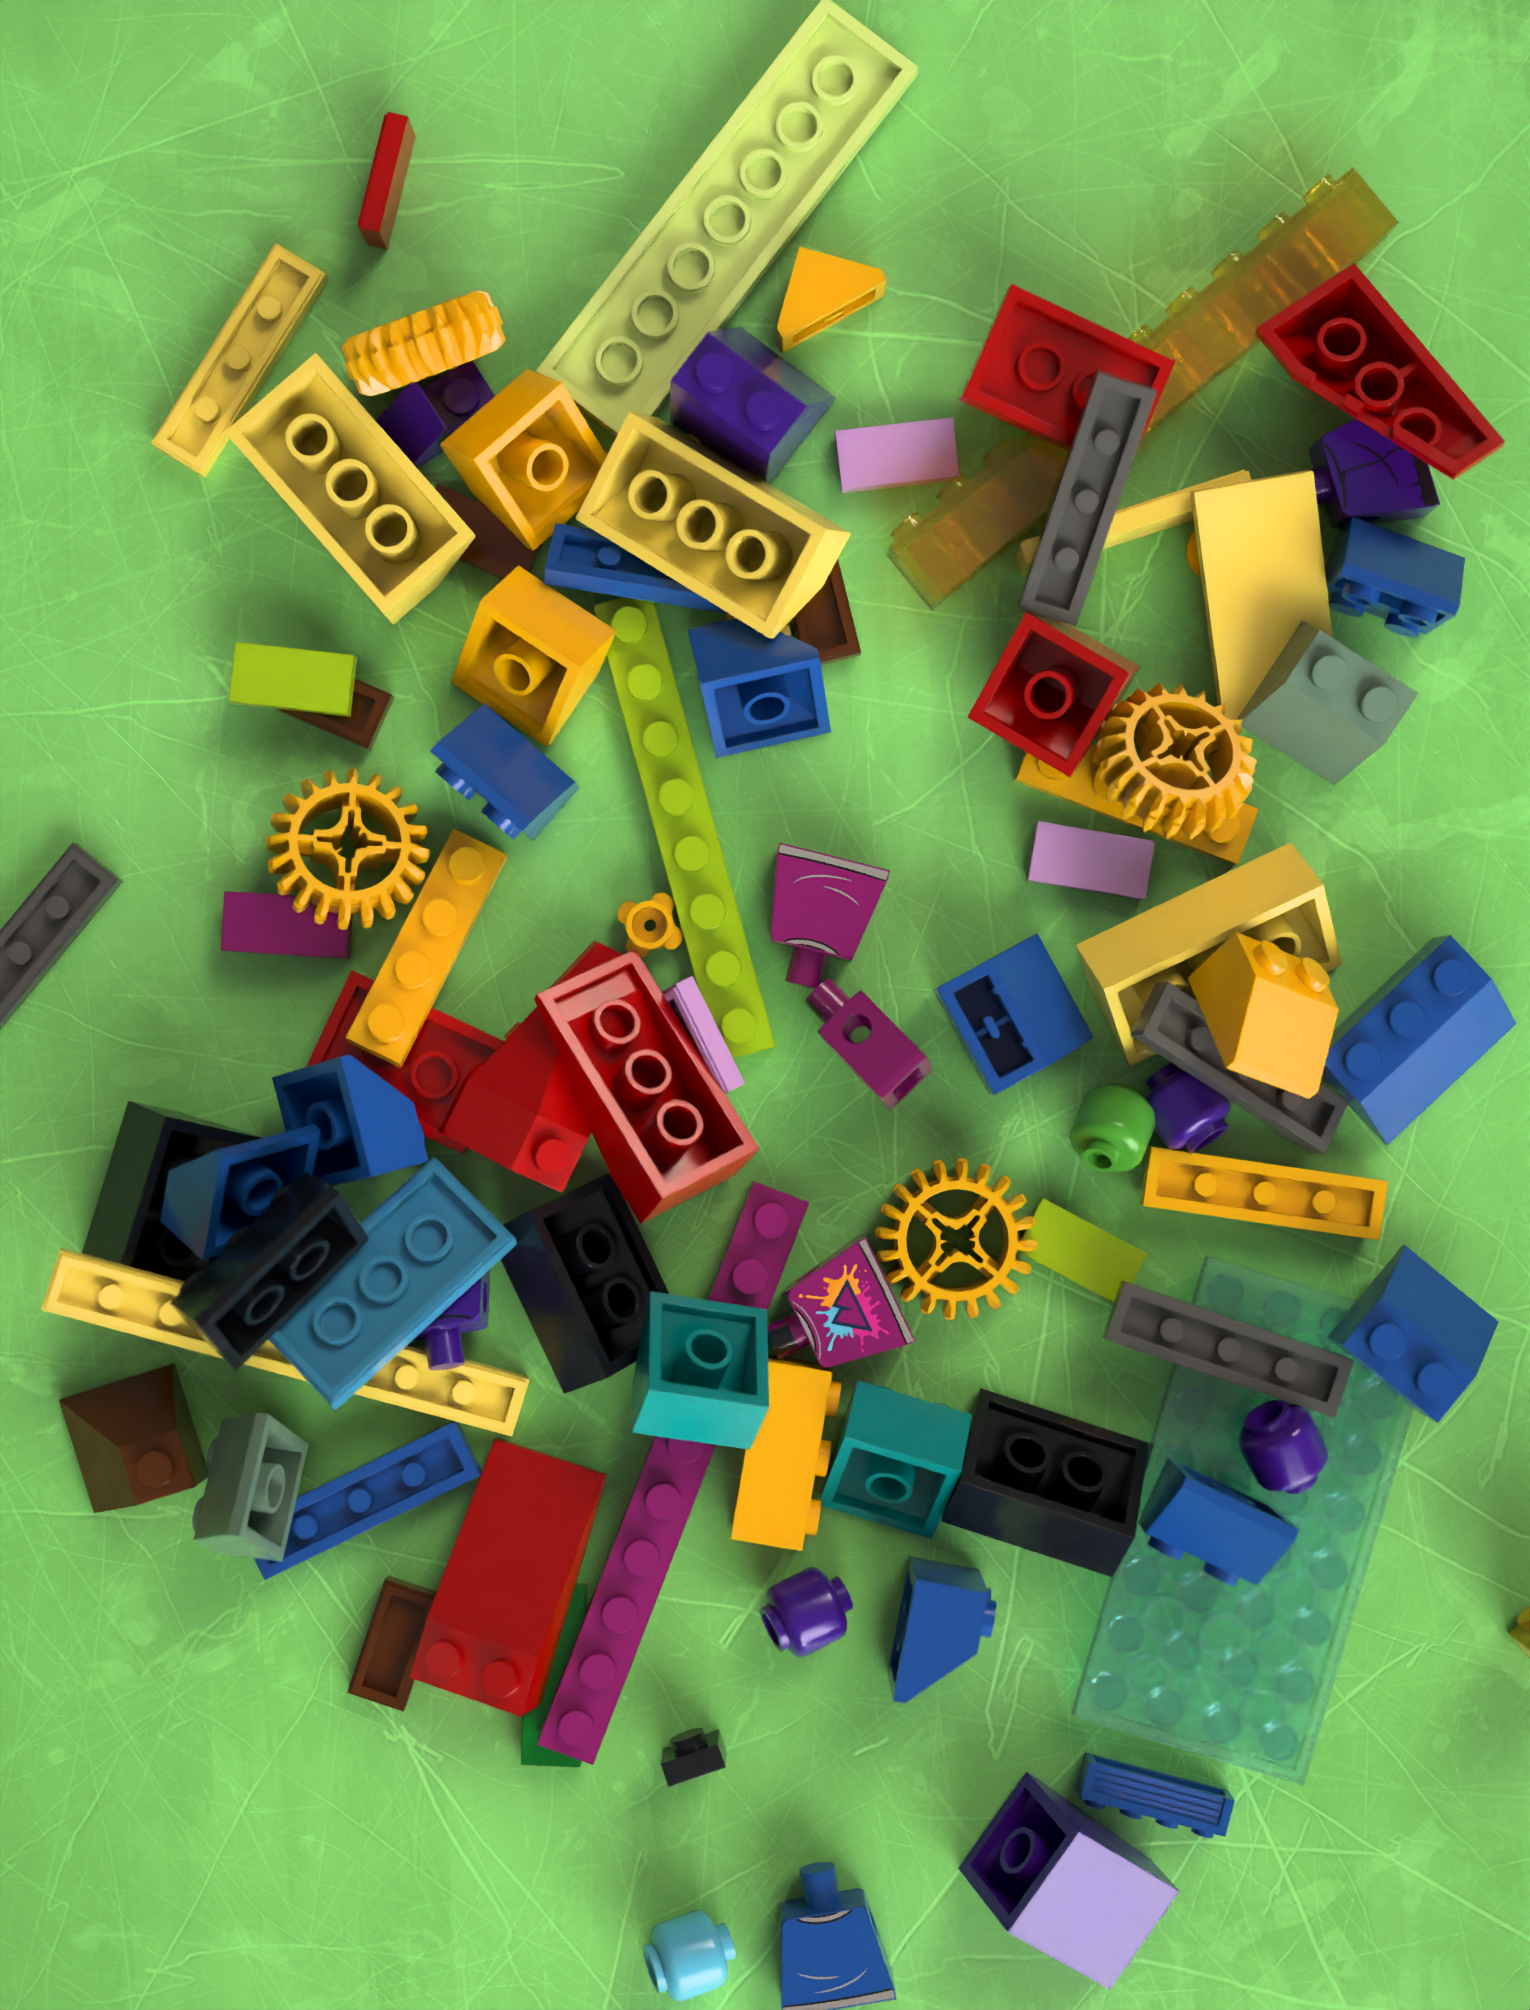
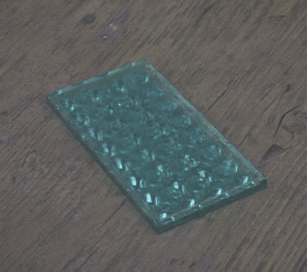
(1247, 1664)

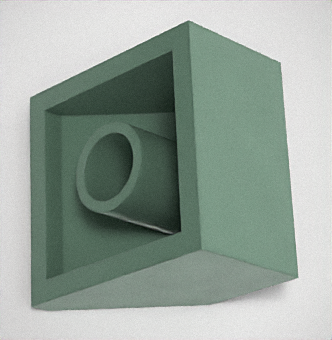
(1325, 705)
(250, 1488)

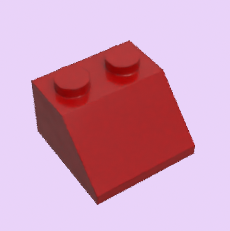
(1052, 691)

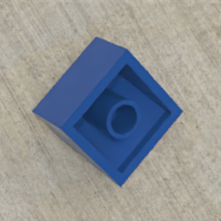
(362, 1119)
(234, 1187)
(1417, 1334)
(1215, 1524)
(937, 1624)

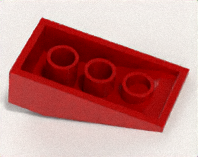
(643, 1087)
(510, 1579)

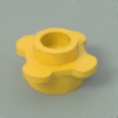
(657, 909)

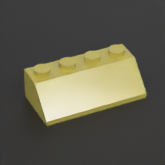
(353, 487)
(711, 524)
(1264, 899)

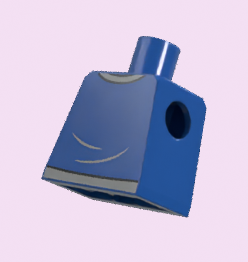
(831, 1947)

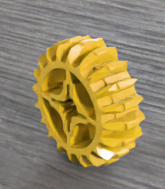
(423, 343)
(1173, 779)
(323, 847)
(974, 1217)

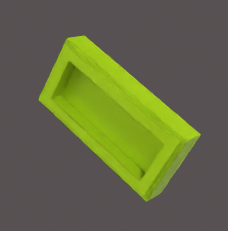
(292, 679)
(1081, 1250)

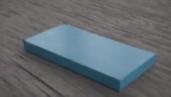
(419, 1259)

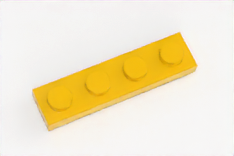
(1080, 789)
(426, 948)
(1263, 1193)

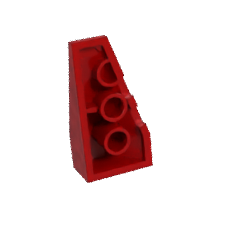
(1372, 366)
(521, 1101)

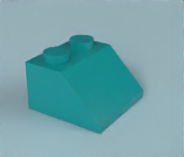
(701, 1371)
(896, 1459)

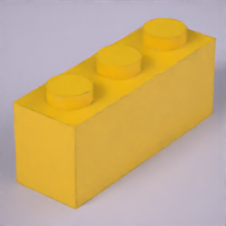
(786, 1455)

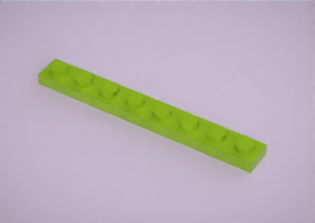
(684, 825)

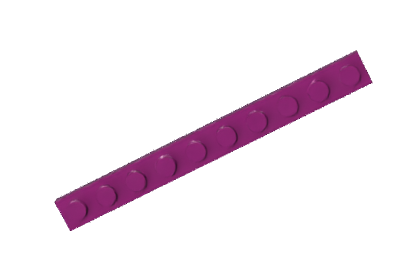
(660, 1505)

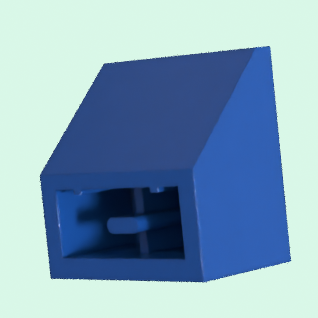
(1393, 578)
(506, 770)
(1013, 1014)

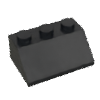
(132, 1196)
(270, 1268)
(583, 1280)
(1049, 1483)

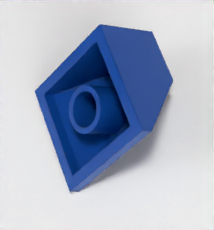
(757, 687)

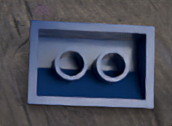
(1415, 1037)

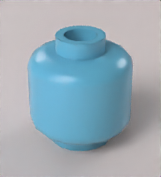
(688, 1955)

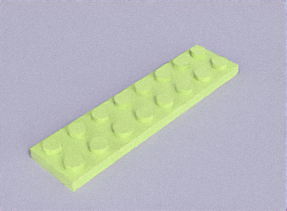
(730, 216)

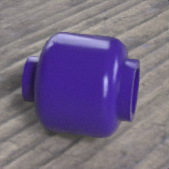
(1186, 1109)
(1282, 1447)
(806, 1612)

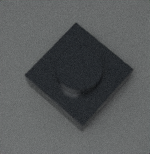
(693, 1755)

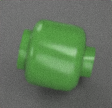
(1113, 1128)

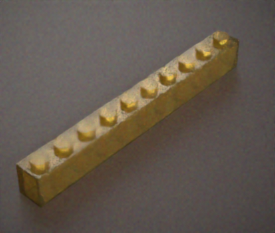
(1204, 338)

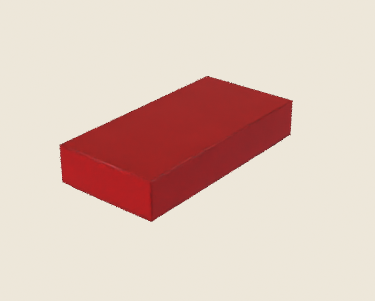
(386, 180)

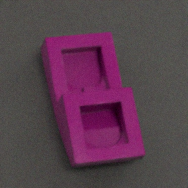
(272, 926)

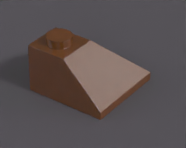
(135, 1440)

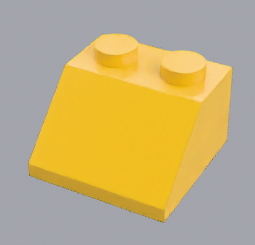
(528, 456)
(531, 654)
(1267, 1012)

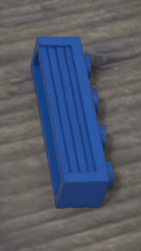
(1154, 1794)

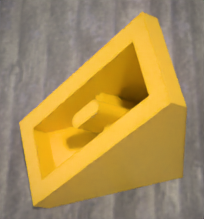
(823, 293)

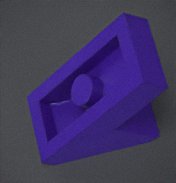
(427, 416)

